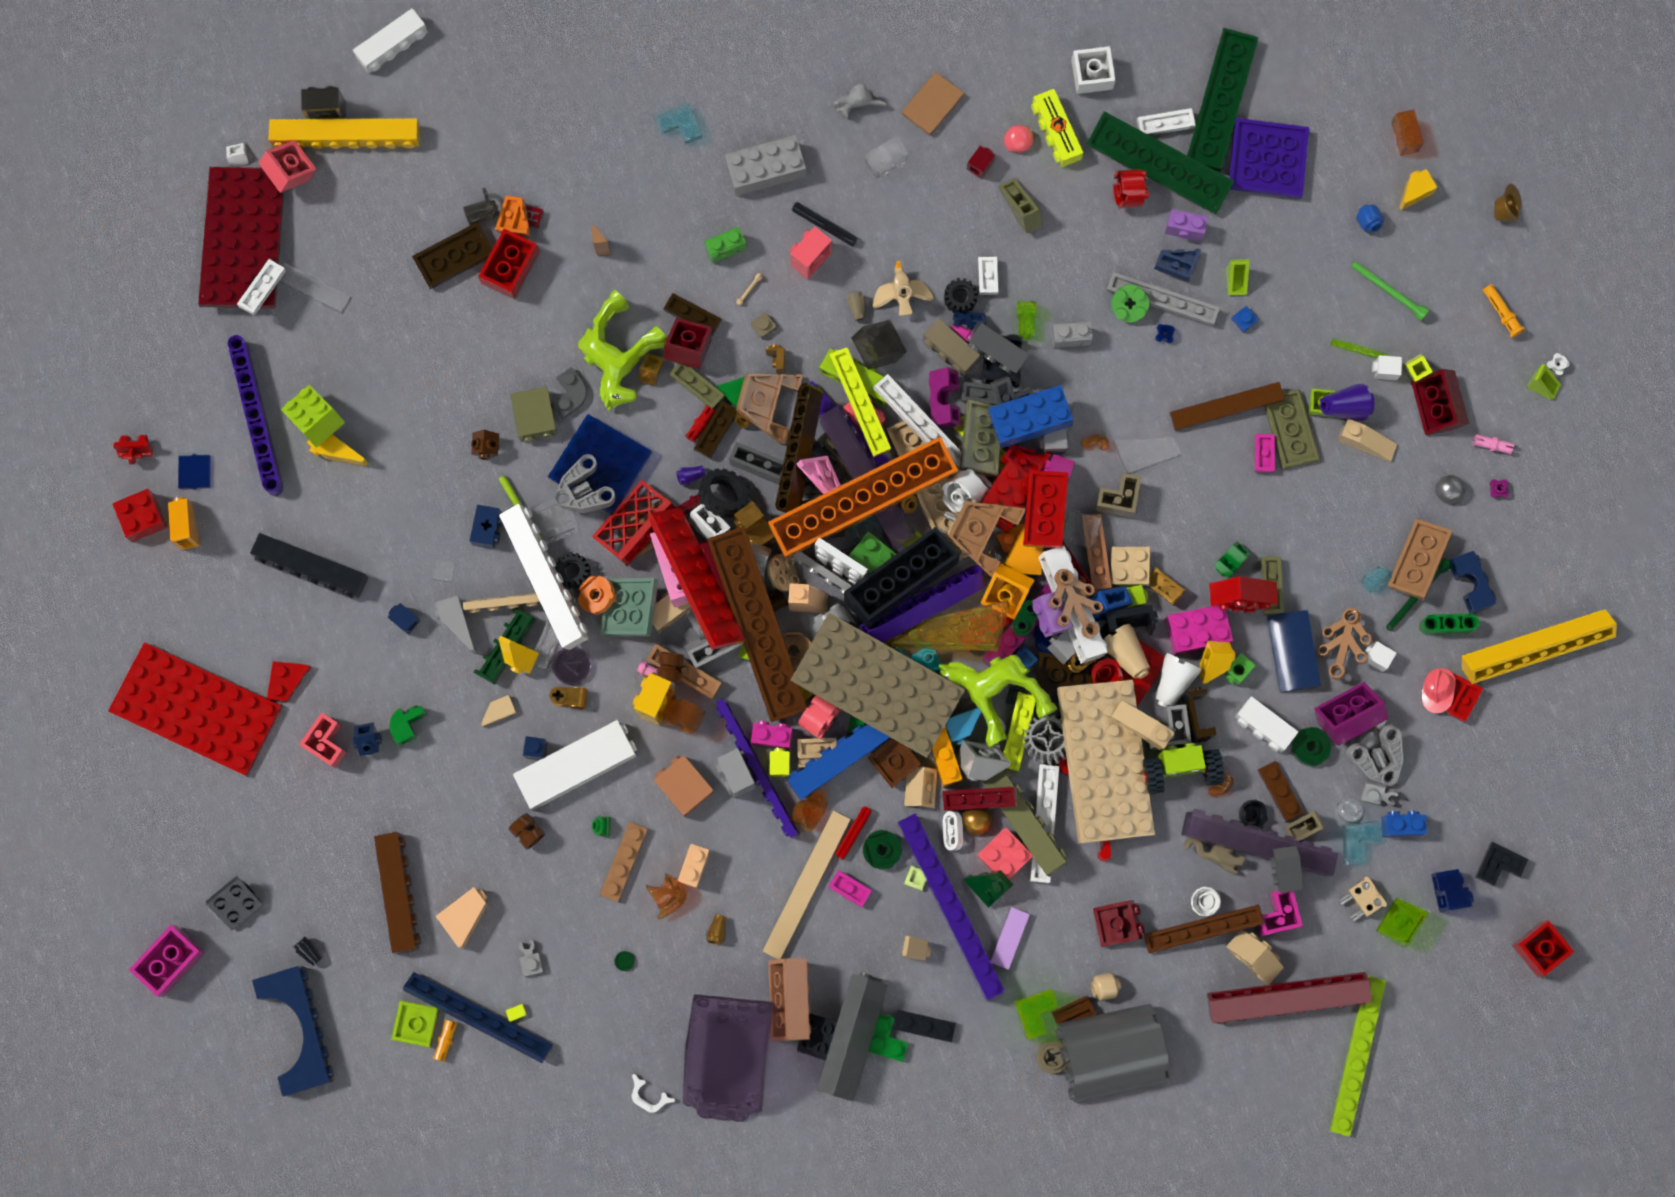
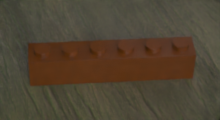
(396, 892)

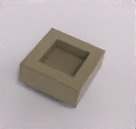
(763, 325)

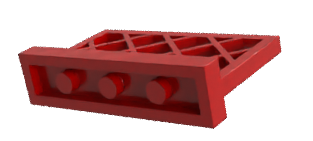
(642, 535)

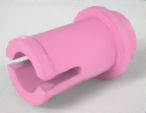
(645, 669)

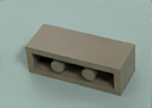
(951, 347)

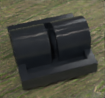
(234, 902)
(820, 1037)

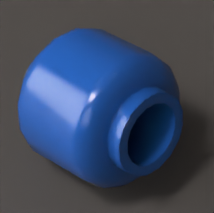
(1370, 218)

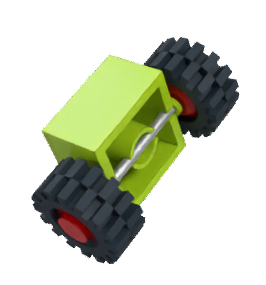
(1181, 762)

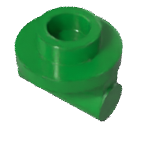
(601, 826)

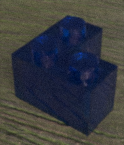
(1450, 891)

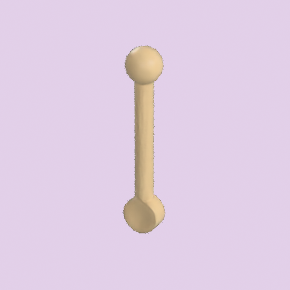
(758, 277)

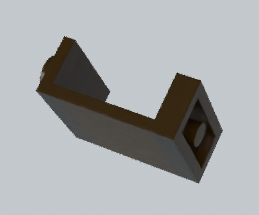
(1196, 734)

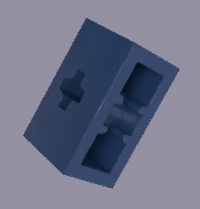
(483, 516)

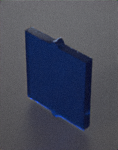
(194, 471)

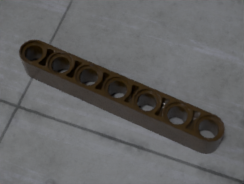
(799, 447)

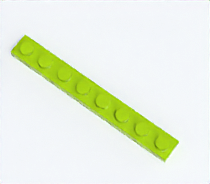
(1357, 1060)

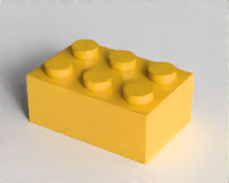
(653, 698)

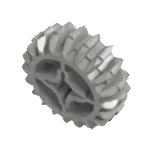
(1035, 737)

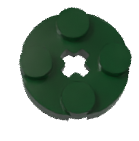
(1312, 757)
(888, 840)

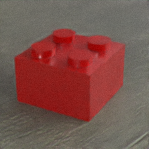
(139, 515)
(1543, 948)

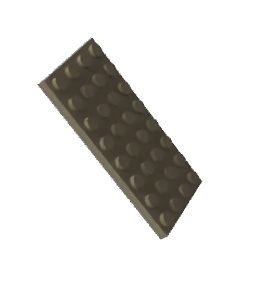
(877, 685)

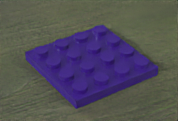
(1269, 158)

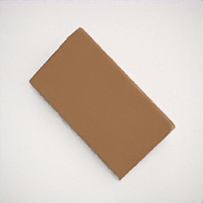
(600, 243)

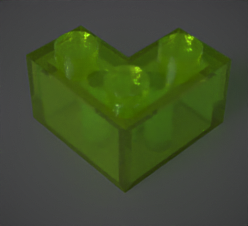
(1029, 1012)

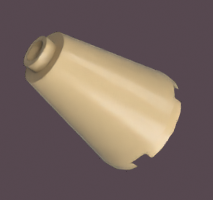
(1127, 651)

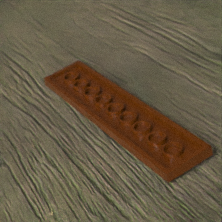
(758, 623)

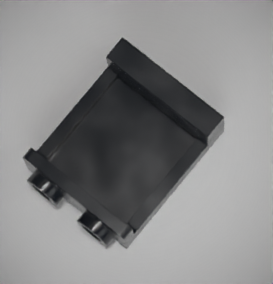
(992, 371)
(1134, 616)

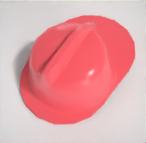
(1438, 690)

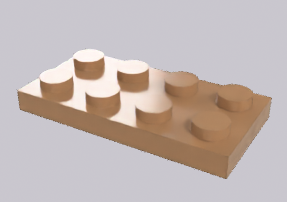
(1420, 559)

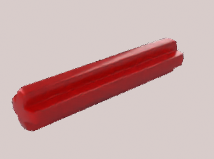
(853, 832)

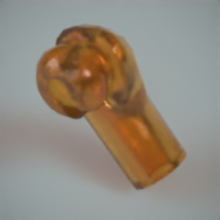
(1222, 789)

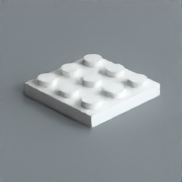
(839, 562)

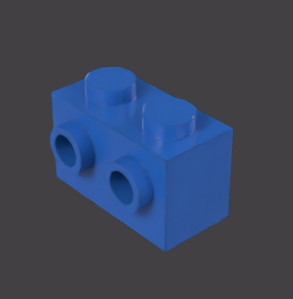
(1404, 825)

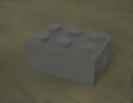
(996, 348)

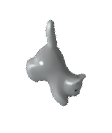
(858, 97)

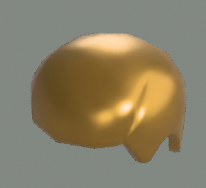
(977, 821)

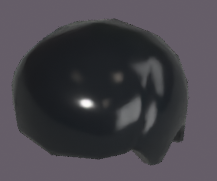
(1253, 813)

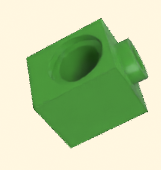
(1246, 666)

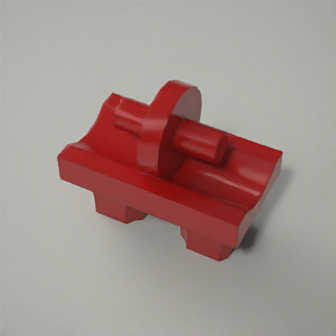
(133, 449)

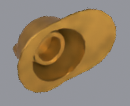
(1508, 205)

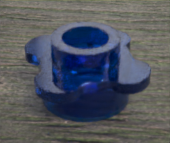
(1165, 328)

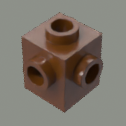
(485, 444)

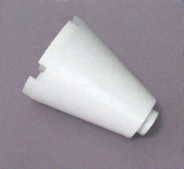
(1175, 680)

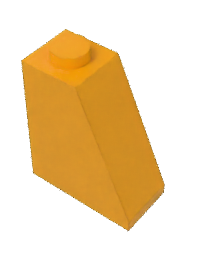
(182, 524)
(1024, 558)

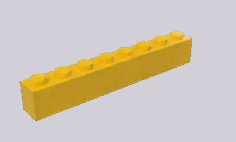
(346, 133)
(1538, 646)

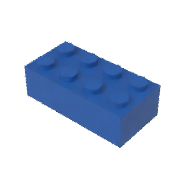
(1030, 416)

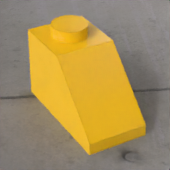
(1417, 188)
(517, 655)
(1215, 660)

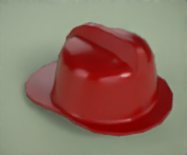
(1106, 671)

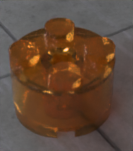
(683, 714)

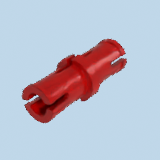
(700, 424)

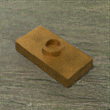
(1165, 586)

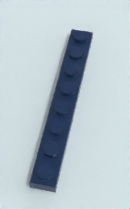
(477, 1017)

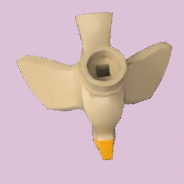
(901, 290)

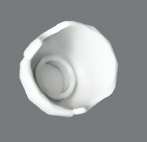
(1205, 901)

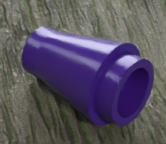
(690, 474)

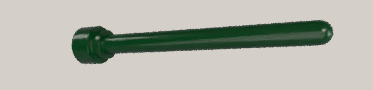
(1444, 566)

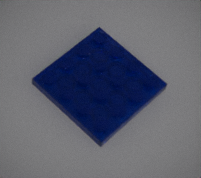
(616, 455)

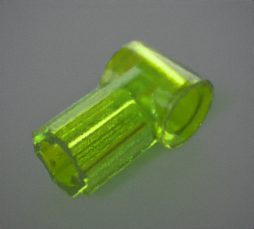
(1026, 318)

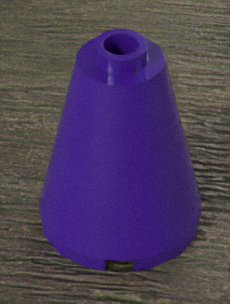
(1349, 403)

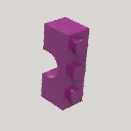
(941, 384)

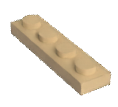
(494, 603)

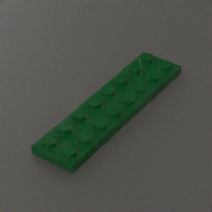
(1222, 98)
(1160, 162)

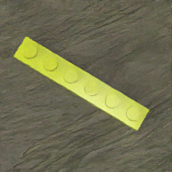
(860, 402)

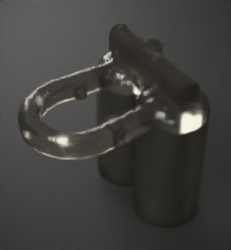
(482, 210)

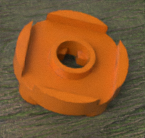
(606, 595)

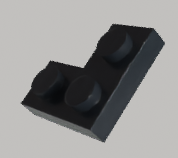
(1498, 859)

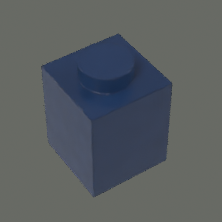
(403, 618)
(535, 748)

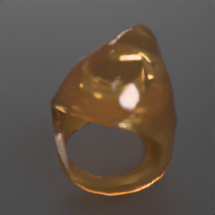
(668, 896)

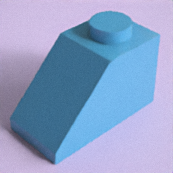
(961, 726)

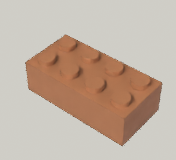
(790, 999)

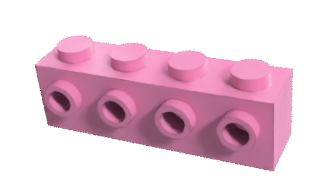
(673, 586)

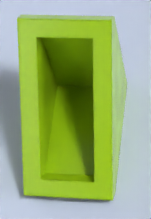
(1237, 276)
(1544, 382)

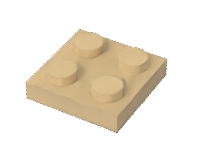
(1130, 566)

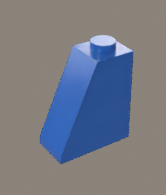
(1111, 600)

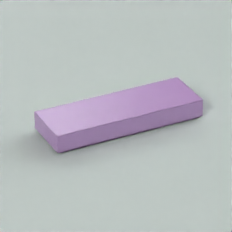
(1009, 938)

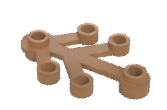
(1075, 601)
(1345, 640)

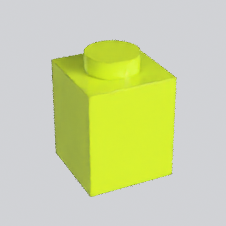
(1418, 367)
(779, 763)

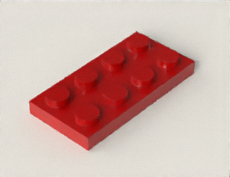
(1046, 509)

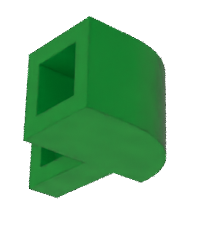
(1232, 560)
(401, 723)

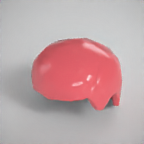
(1018, 139)

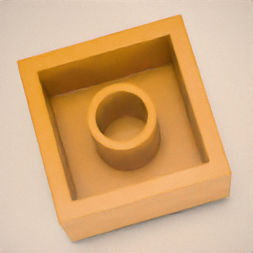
(1010, 586)

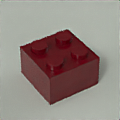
(687, 343)

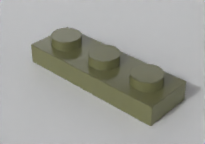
(697, 385)
(1272, 571)

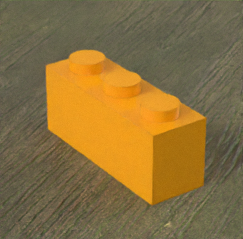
(946, 760)

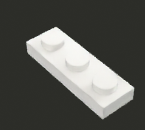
(1166, 122)
(261, 287)

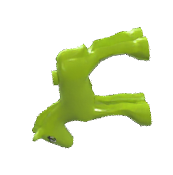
(610, 358)
(991, 682)

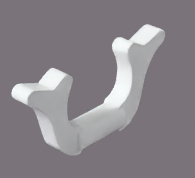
(644, 1104)

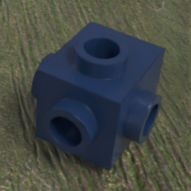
(366, 739)

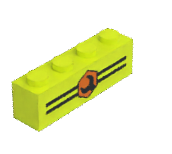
(1057, 128)

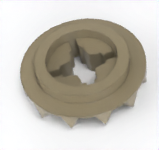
(1042, 1055)

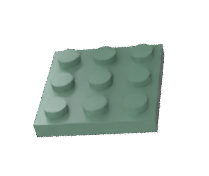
(632, 609)

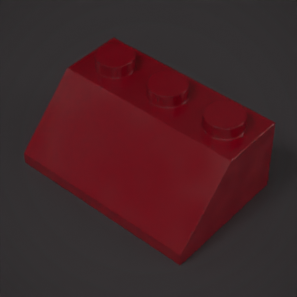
(1440, 402)

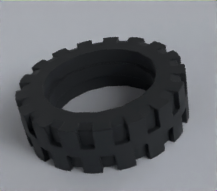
(729, 479)

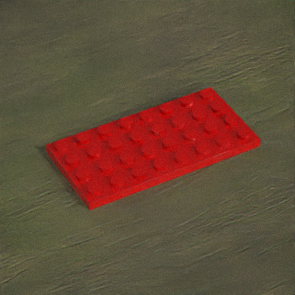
(195, 709)

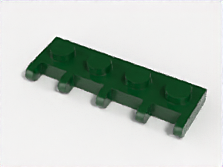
(516, 632)

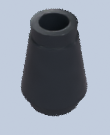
(307, 950)

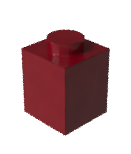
(981, 161)

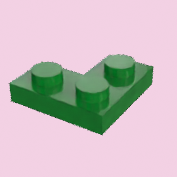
(885, 1045)

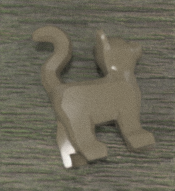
(1217, 855)

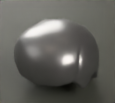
(1450, 489)
(1368, 739)

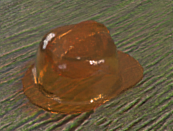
(809, 811)

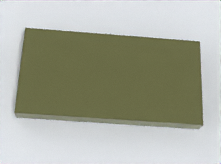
(1292, 431)
(979, 442)

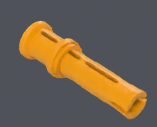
(1507, 318)

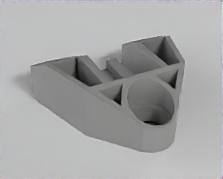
(575, 476)
(1392, 763)

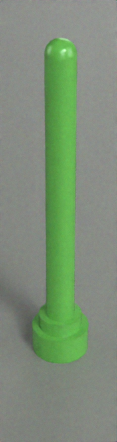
(1419, 311)

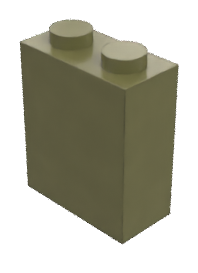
(533, 414)

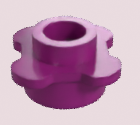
(1494, 492)

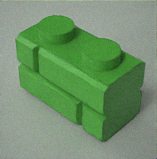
(725, 245)

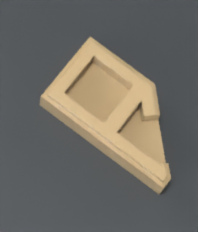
(498, 710)

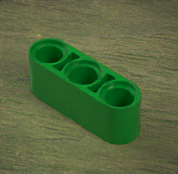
(1440, 627)

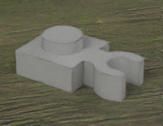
(1375, 792)
(531, 962)

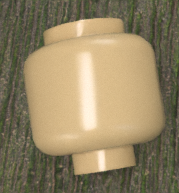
(1105, 986)

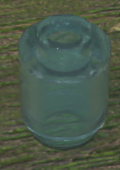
(1375, 578)

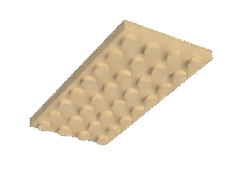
(1104, 763)

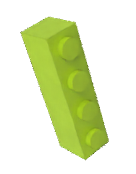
(868, 377)

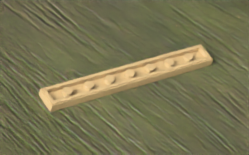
(806, 885)

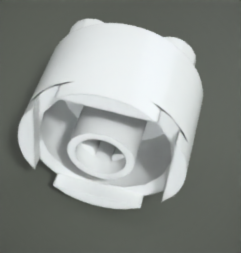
(961, 488)

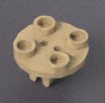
(782, 572)

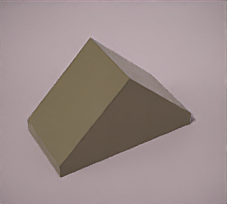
(1305, 826)

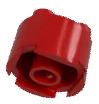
(1130, 188)

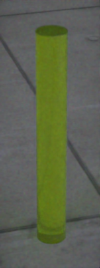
(1356, 348)

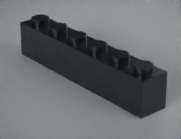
(308, 565)

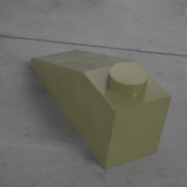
(1021, 205)

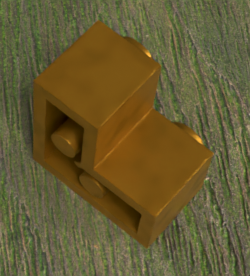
(755, 525)

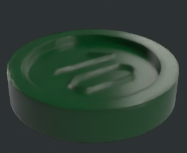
(624, 961)

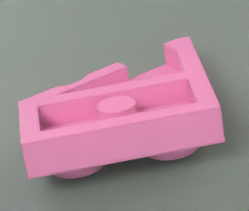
(820, 473)

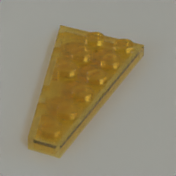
(964, 630)

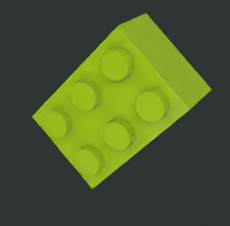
(312, 416)

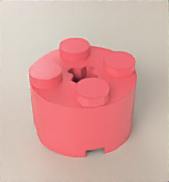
(818, 717)

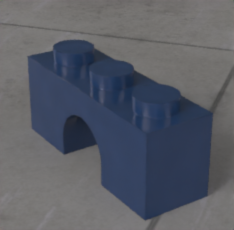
(1469, 566)

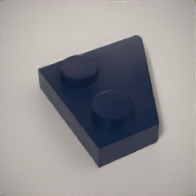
(1178, 263)

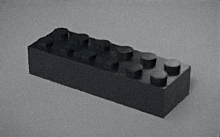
(901, 577)

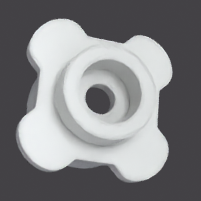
(1558, 358)

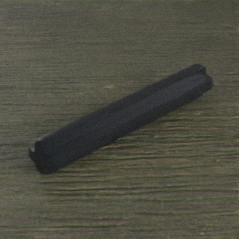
(824, 224)

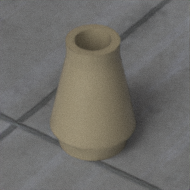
(856, 305)

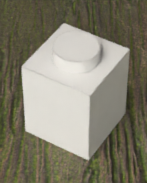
(1387, 367)
(1379, 656)

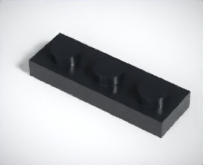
(924, 1026)

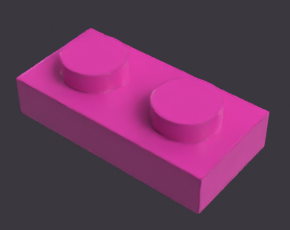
(1264, 453)
(850, 888)

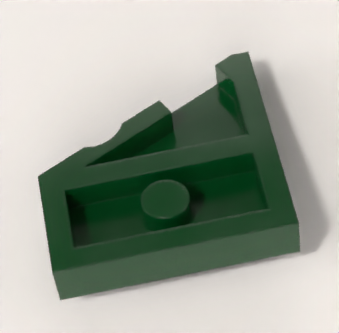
(989, 886)

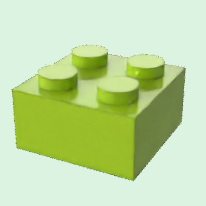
(1315, 399)

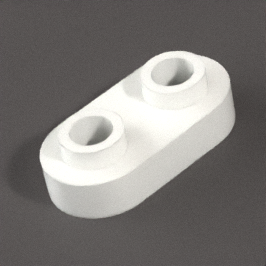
(952, 830)

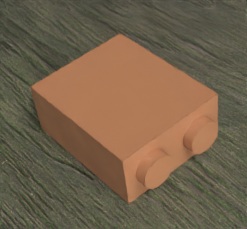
(683, 785)

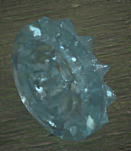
(868, 524)

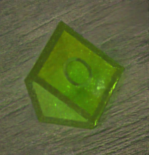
(1402, 922)

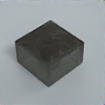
(323, 103)
(879, 344)

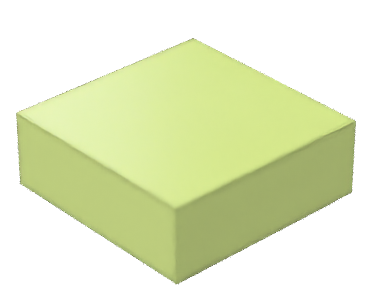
(915, 878)

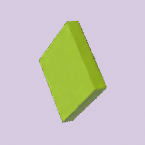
(415, 1024)

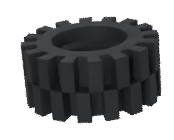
(960, 285)
(573, 559)

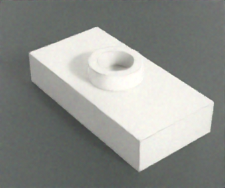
(988, 275)

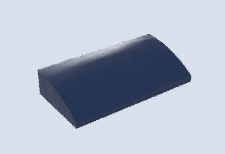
(1294, 651)

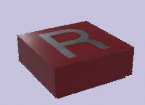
(534, 216)

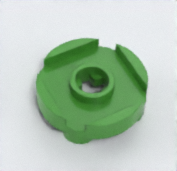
(1123, 311)

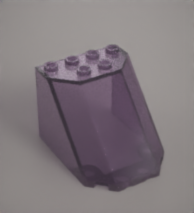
(726, 1056)

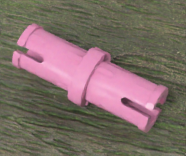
(1493, 444)

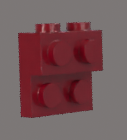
(1118, 923)

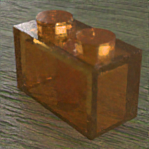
(1407, 132)

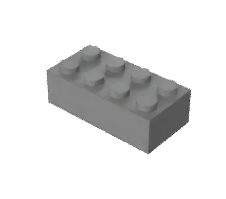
(765, 165)

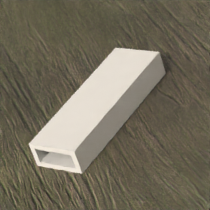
(575, 765)

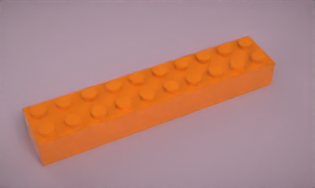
(863, 497)

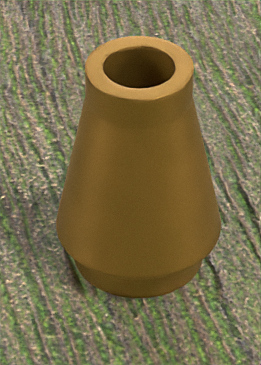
(716, 931)

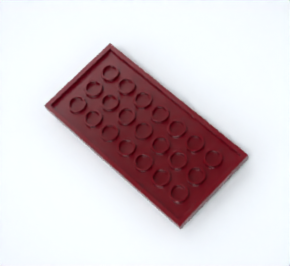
(239, 234)

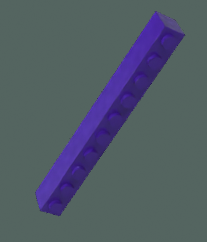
(951, 907)

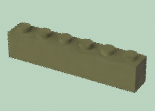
(1030, 827)

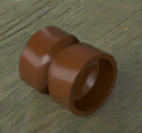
(670, 666)
(526, 831)

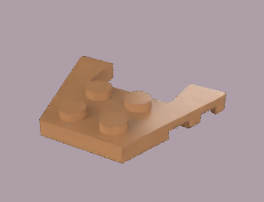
(759, 401)
(975, 527)

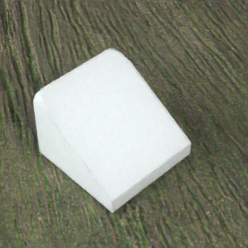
(237, 155)

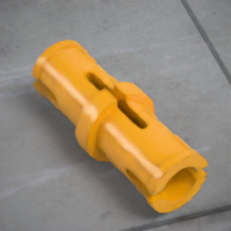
(445, 1040)

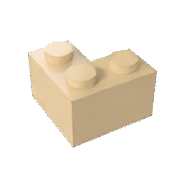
(1256, 956)

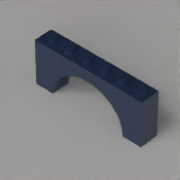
(312, 1065)

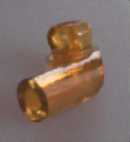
(1097, 440)

